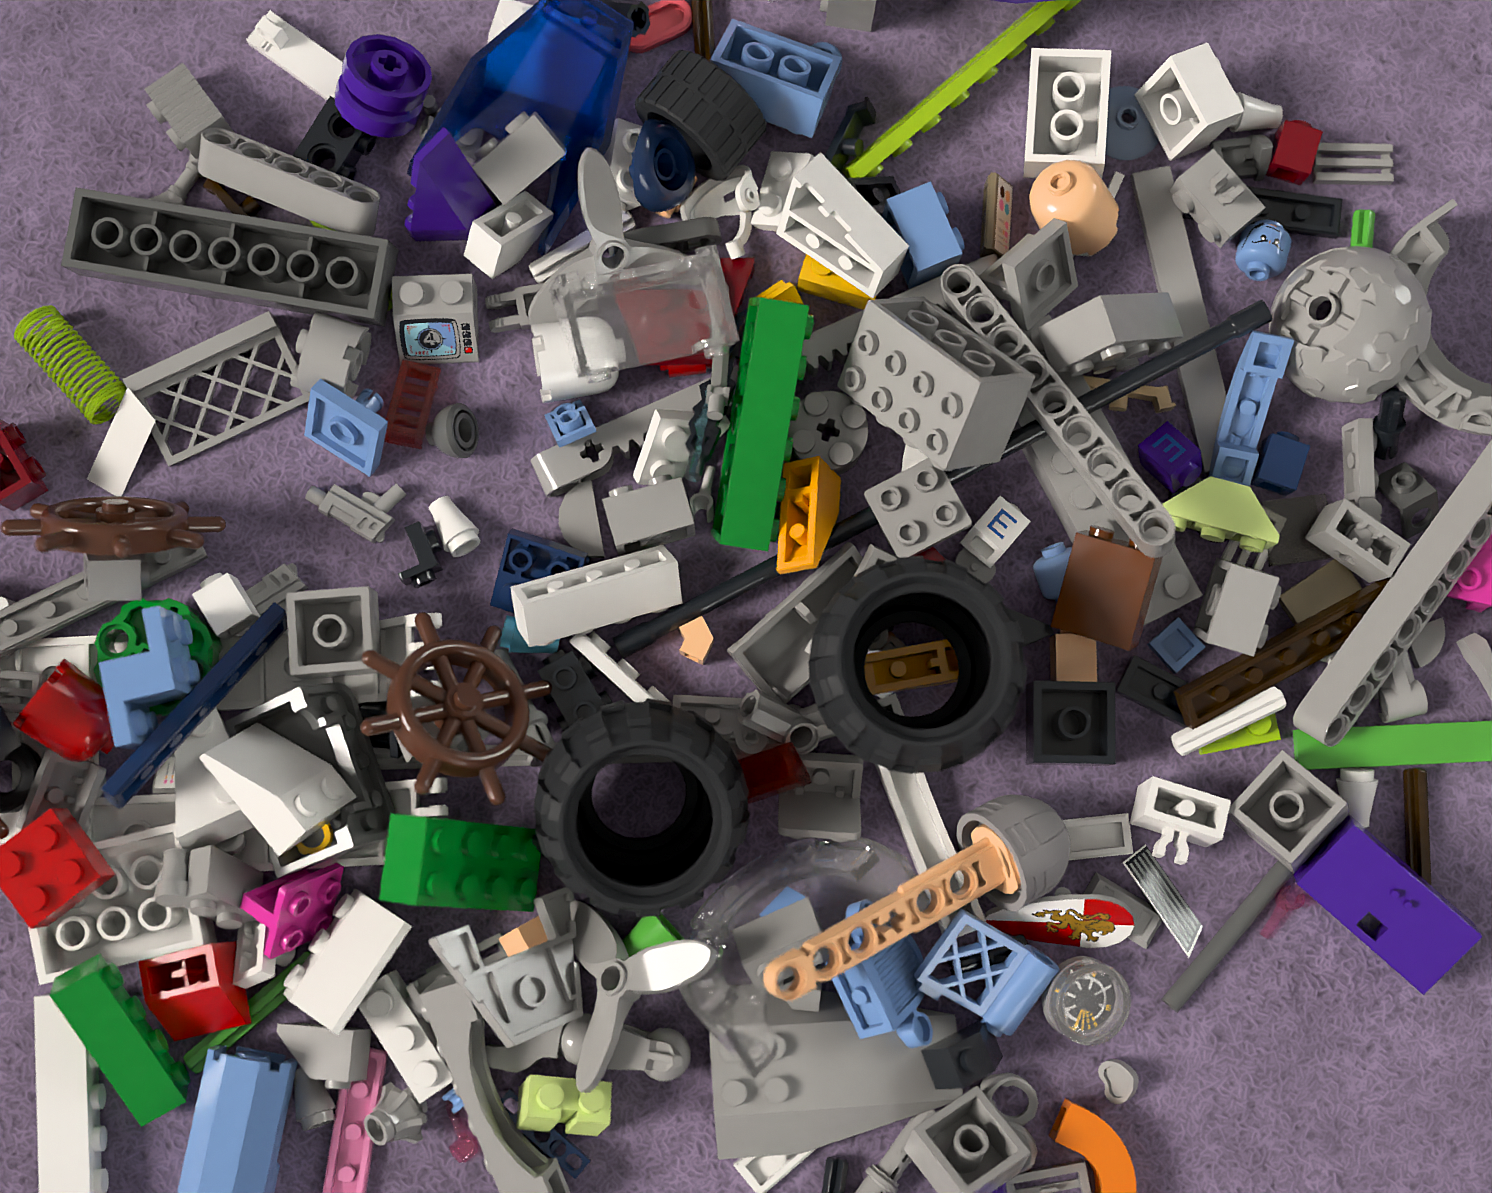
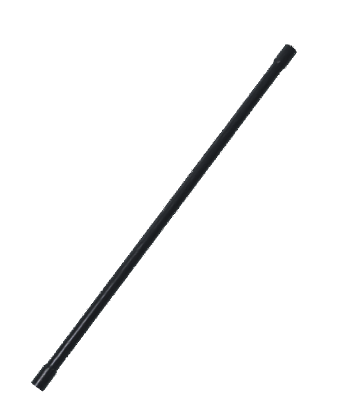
(1233, 327)

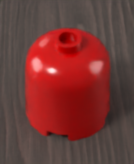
(68, 715)

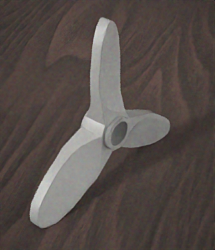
(603, 218)
(623, 981)

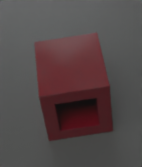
(1294, 151)

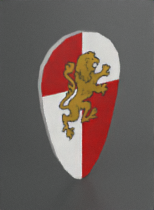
(1068, 920)

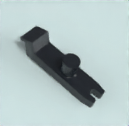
(846, 138)

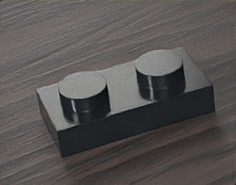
(1151, 689)

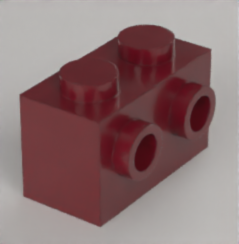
(19, 473)

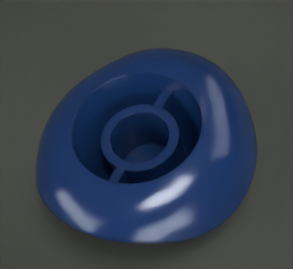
(661, 167)

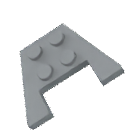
(526, 990)

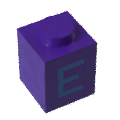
(1170, 457)

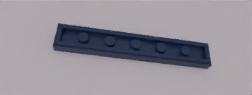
(195, 707)

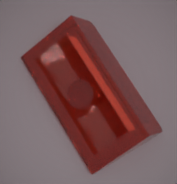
(774, 772)

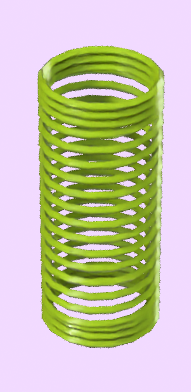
(34, 340)

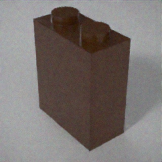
(1106, 589)

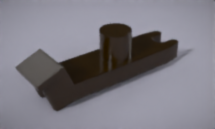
(248, 207)

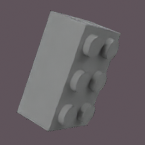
(1111, 333)

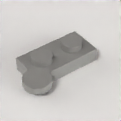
(723, 715)

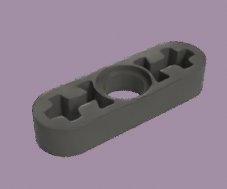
(680, 236)

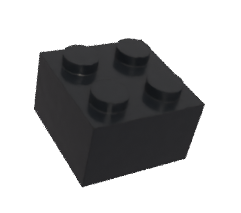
(1070, 723)

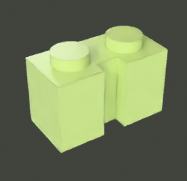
(551, 1100)

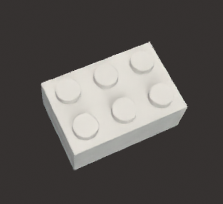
(1067, 108)

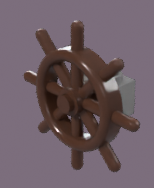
(114, 537)
(452, 721)

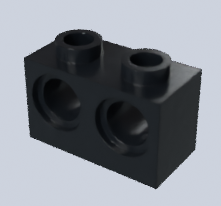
(324, 143)

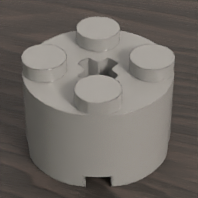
(331, 352)
(835, 412)

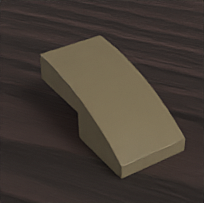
(1318, 591)

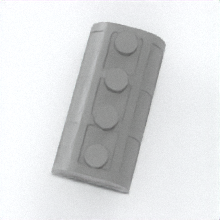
(775, 647)

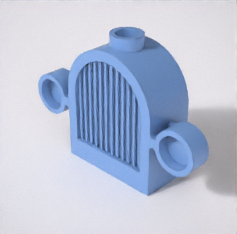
(883, 990)

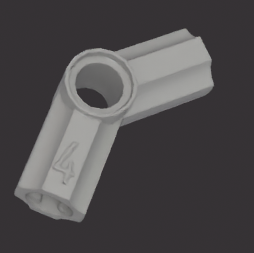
(780, 720)

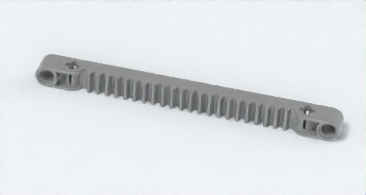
(566, 466)

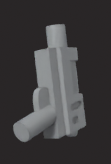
(364, 515)
(274, 588)

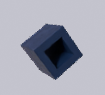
(1280, 463)

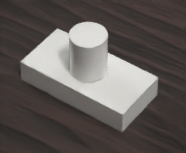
(250, 962)

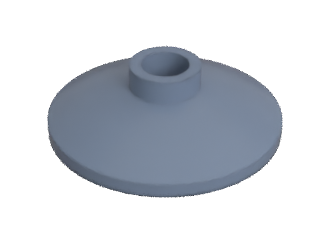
(1123, 139)

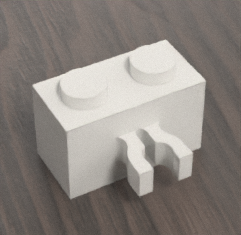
(1180, 814)

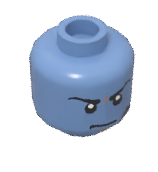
(1263, 250)

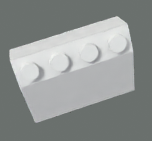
(122, 913)

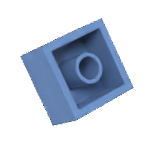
(922, 223)

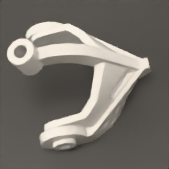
(708, 201)

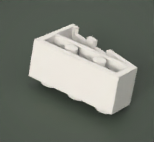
(840, 228)

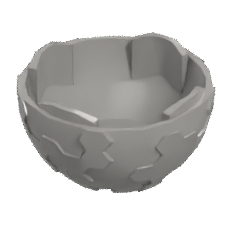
(1371, 333)

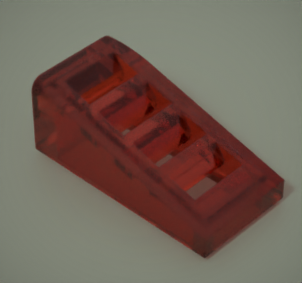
(403, 435)

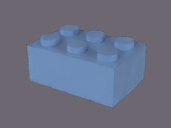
(780, 74)

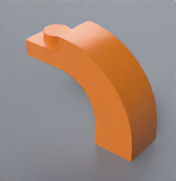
(1099, 1144)

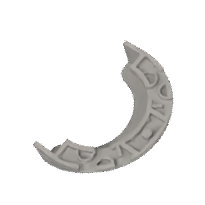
(1433, 381)

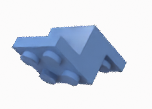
(149, 677)

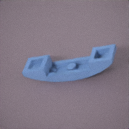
(1247, 406)

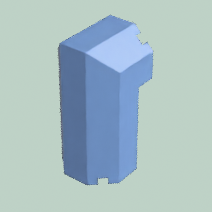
(238, 1122)

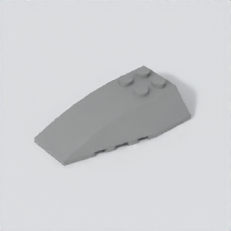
(821, 1082)

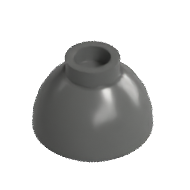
(454, 431)

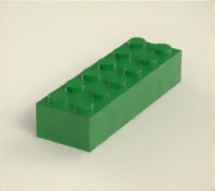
(760, 423)

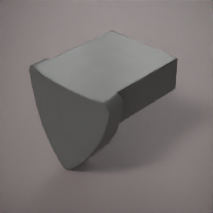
(1246, 156)

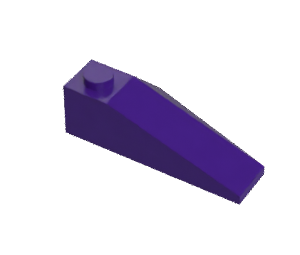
(446, 193)

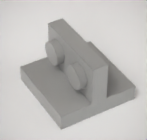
(1034, 274)

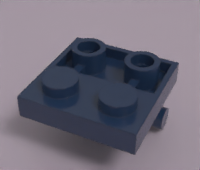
(528, 559)

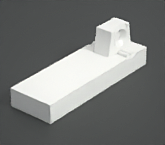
(296, 54)

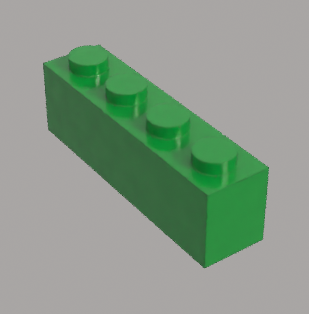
(121, 1038)

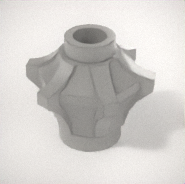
(396, 1116)

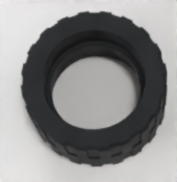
(707, 109)

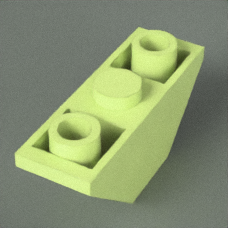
(1223, 511)

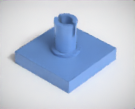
(347, 425)

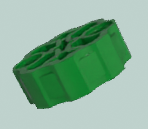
(204, 648)

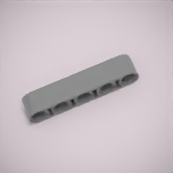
(288, 182)

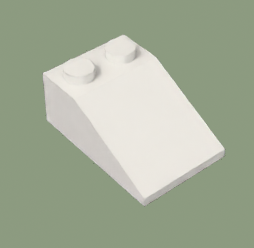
(278, 785)

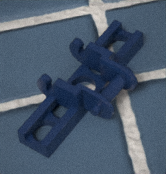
(550, 1149)

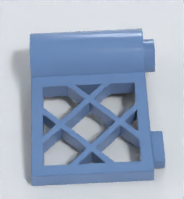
(1015, 982)

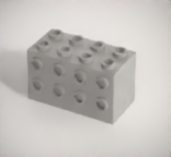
(934, 382)

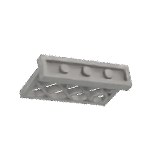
(203, 357)

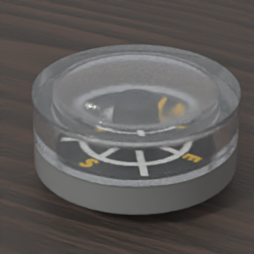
(1087, 1001)

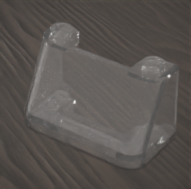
(645, 314)

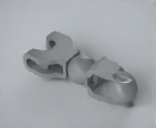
(659, 1053)

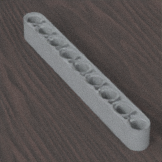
(1065, 424)
(1401, 609)

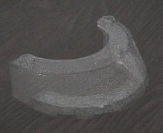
(831, 878)

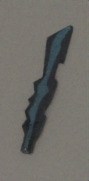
(705, 430)

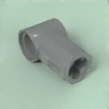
(1401, 694)

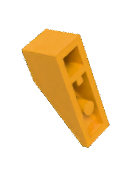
(806, 513)
(911, 667)

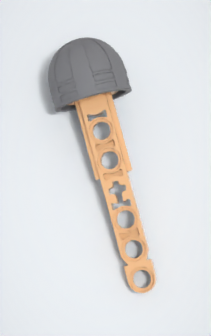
(1008, 852)

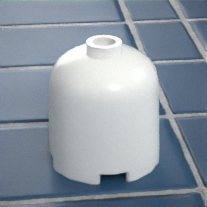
(557, 369)

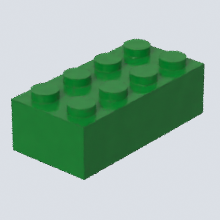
(459, 864)

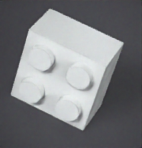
(1189, 101)

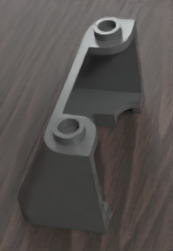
(328, 725)

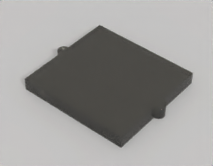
(1293, 521)

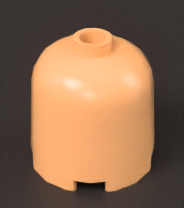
(1079, 197)

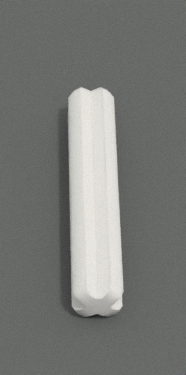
(548, 264)
(1236, 718)

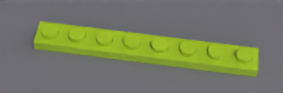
(954, 89)

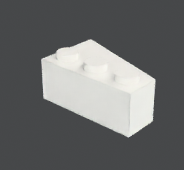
(202, 805)

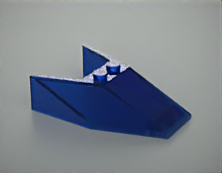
(552, 60)

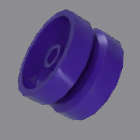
(382, 85)

